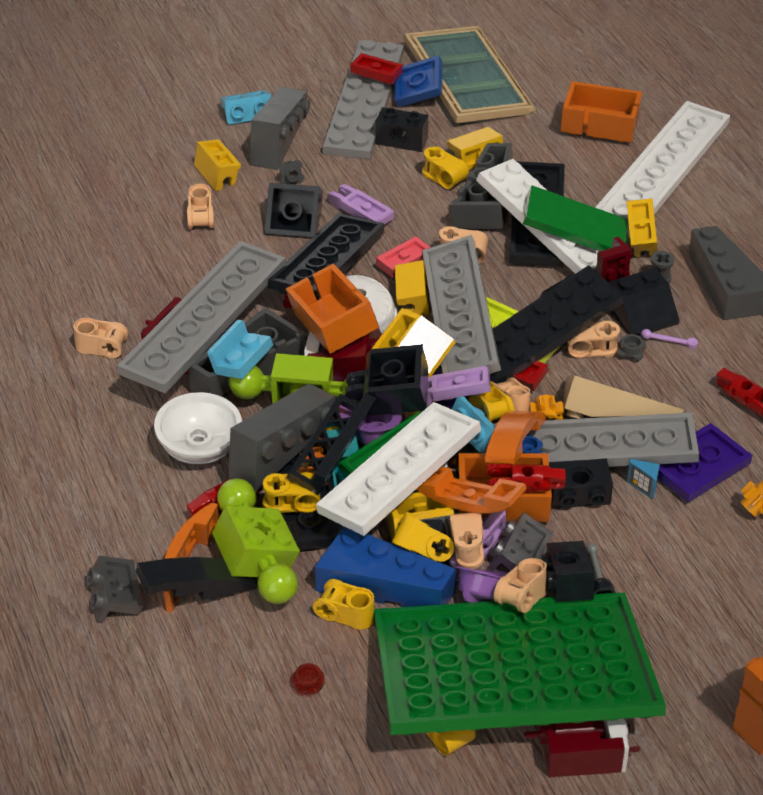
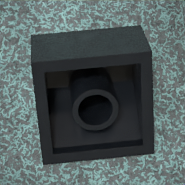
(293, 209)
(646, 302)

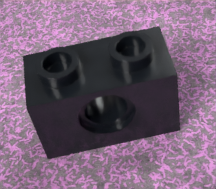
(401, 129)
(585, 485)
(569, 571)

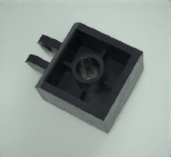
(394, 378)

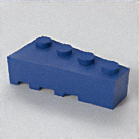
(385, 570)

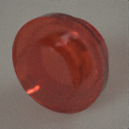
(308, 679)

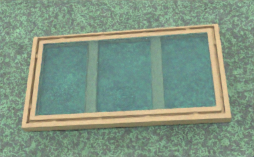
(473, 74)

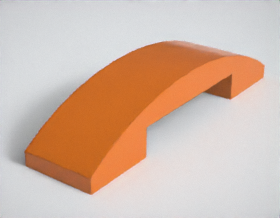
(510, 431)
(470, 495)
(196, 530)

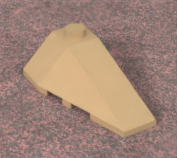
(599, 400)

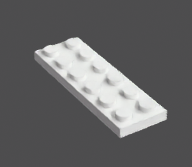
(510, 186)
(398, 468)

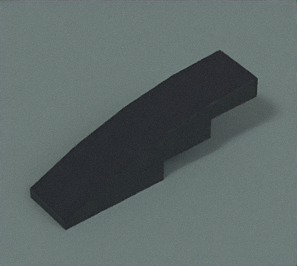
(192, 575)

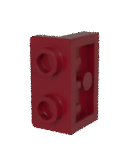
(614, 262)

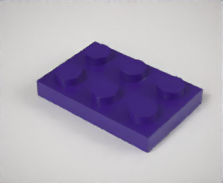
(718, 460)

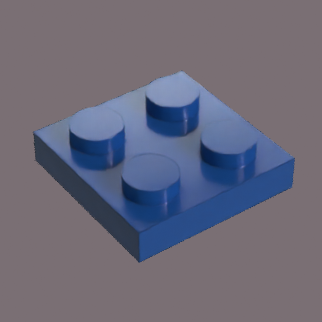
(419, 81)

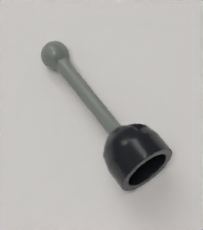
(601, 584)

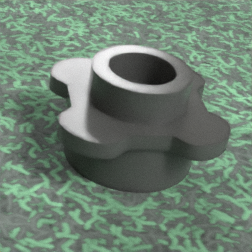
(288, 166)
(631, 347)

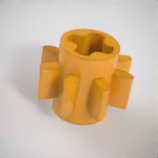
(549, 406)
(753, 498)

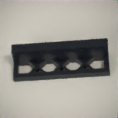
(335, 446)

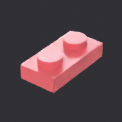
(404, 253)

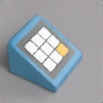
(643, 476)

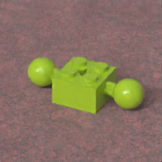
(287, 376)
(256, 542)

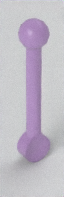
(691, 343)

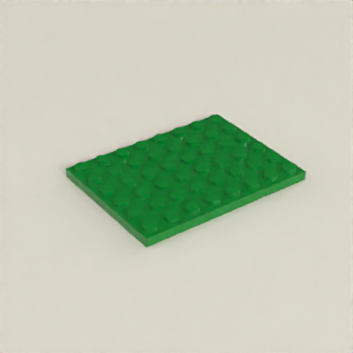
(513, 668)

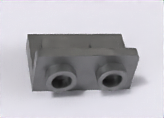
(521, 541)
(114, 587)

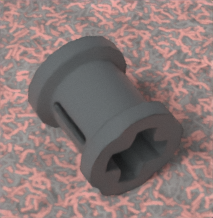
(663, 262)

